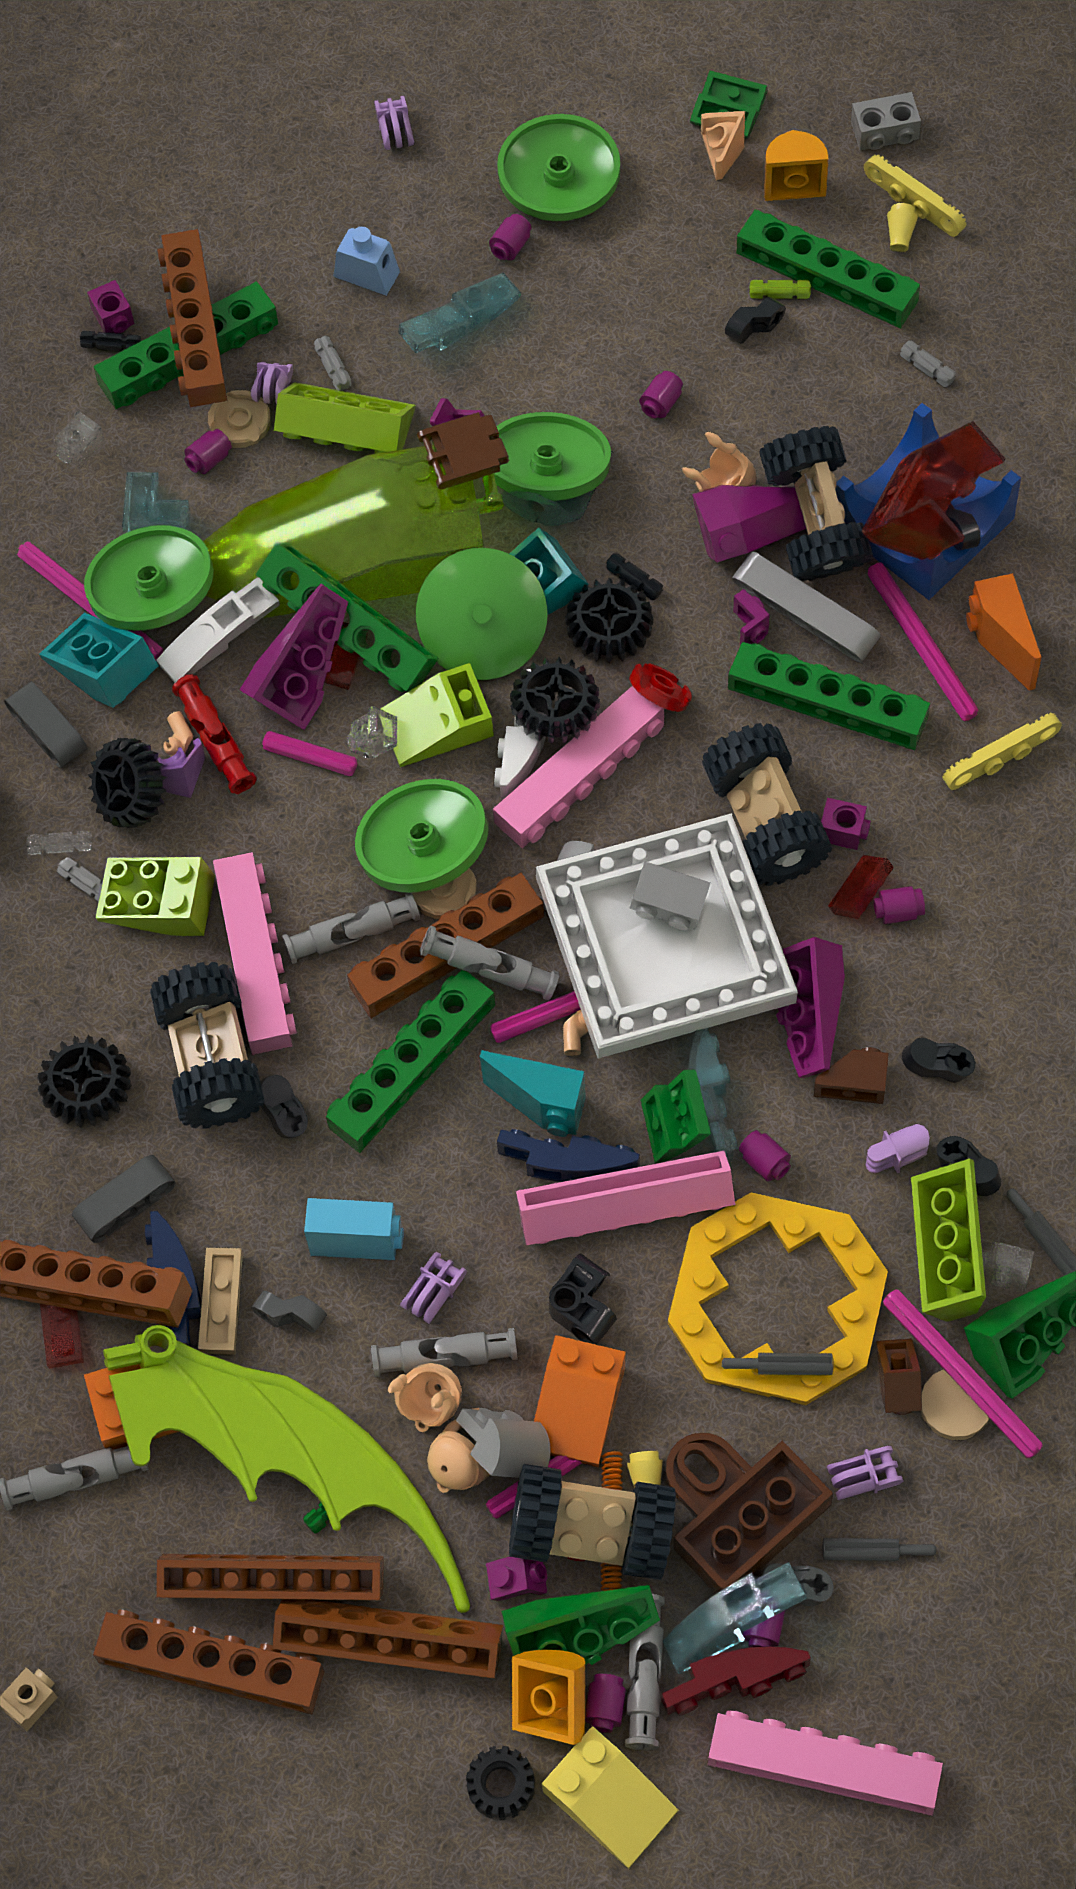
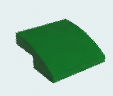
(730, 94)
(675, 1116)

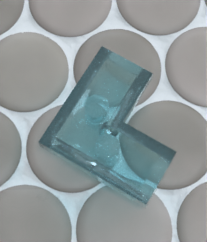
(145, 509)

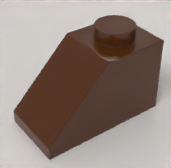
(855, 1077)
(899, 1376)

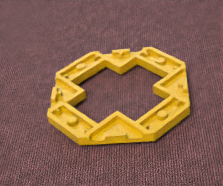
(794, 1226)

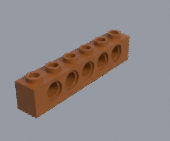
(193, 318)
(410, 978)
(97, 1293)
(270, 1576)
(121, 1628)
(388, 1637)

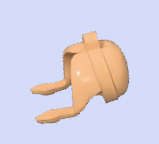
(727, 467)
(421, 1398)
(451, 1460)

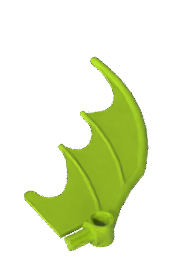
(264, 1425)

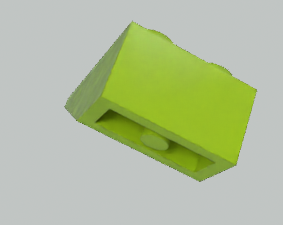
(440, 716)
(157, 894)

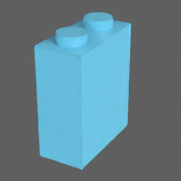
(353, 1229)

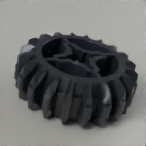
(632, 619)
(571, 711)
(127, 782)
(111, 1086)

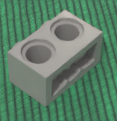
(885, 121)

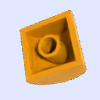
(795, 167)
(549, 1695)

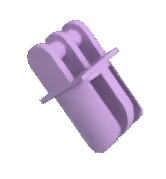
(393, 116)
(271, 380)
(898, 1149)
(431, 1290)
(860, 1476)

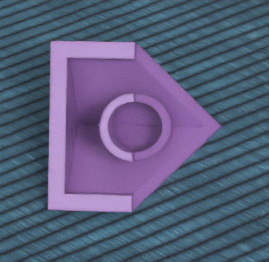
(183, 771)

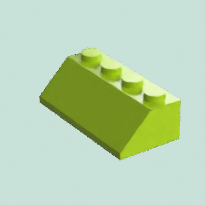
(342, 418)
(948, 1241)

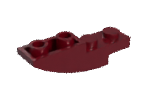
(749, 1668)

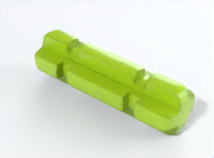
(780, 289)

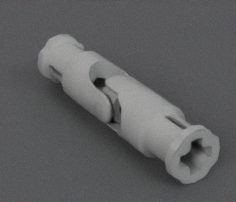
(368, 921)
(477, 958)
(451, 1351)
(57, 1478)
(644, 1694)

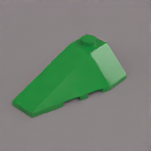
(1022, 1333)
(581, 1622)

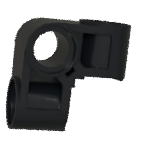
(587, 1317)

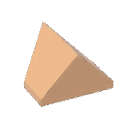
(723, 139)

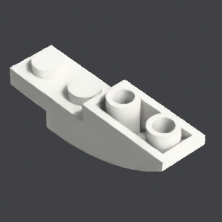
(215, 629)
(519, 757)

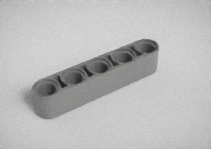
(806, 607)

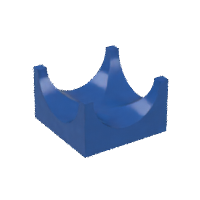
(990, 504)

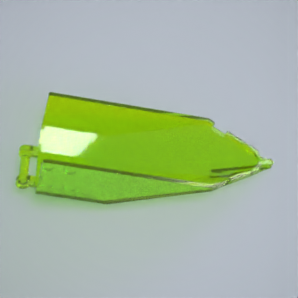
(366, 524)

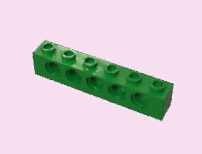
(828, 268)
(142, 359)
(414, 658)
(838, 709)
(360, 1128)

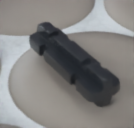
(108, 341)
(633, 575)

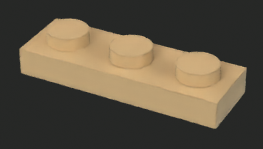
(220, 1301)

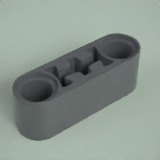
(45, 724)
(123, 1198)

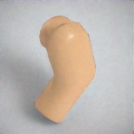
(182, 734)
(573, 1030)

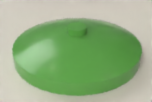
(558, 167)
(552, 455)
(148, 577)
(482, 612)
(421, 835)

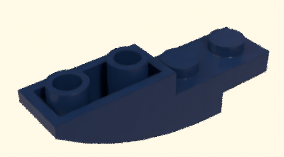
(554, 1162)
(170, 1253)

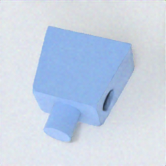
(366, 261)

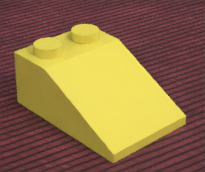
(609, 1797)

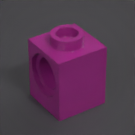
(111, 308)
(841, 811)

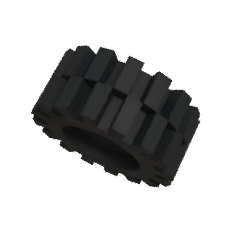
(486, 1764)

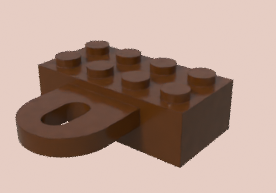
(745, 1512)

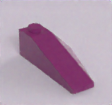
(746, 518)
(295, 665)
(813, 1019)

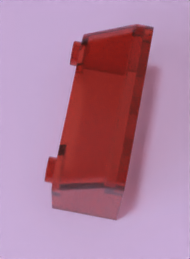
(915, 500)

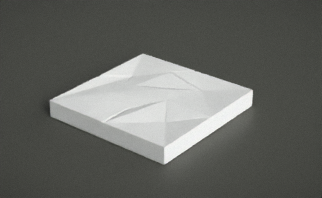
(641, 975)

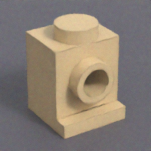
(28, 1711)

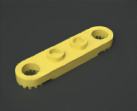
(910, 191)
(993, 756)

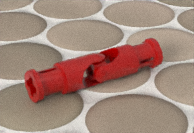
(205, 720)

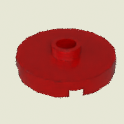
(660, 687)

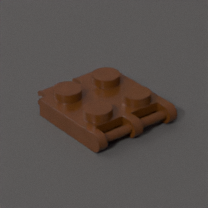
(465, 448)

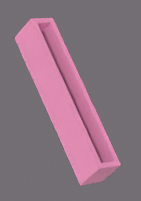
(578, 767)
(252, 953)
(625, 1198)
(825, 1763)

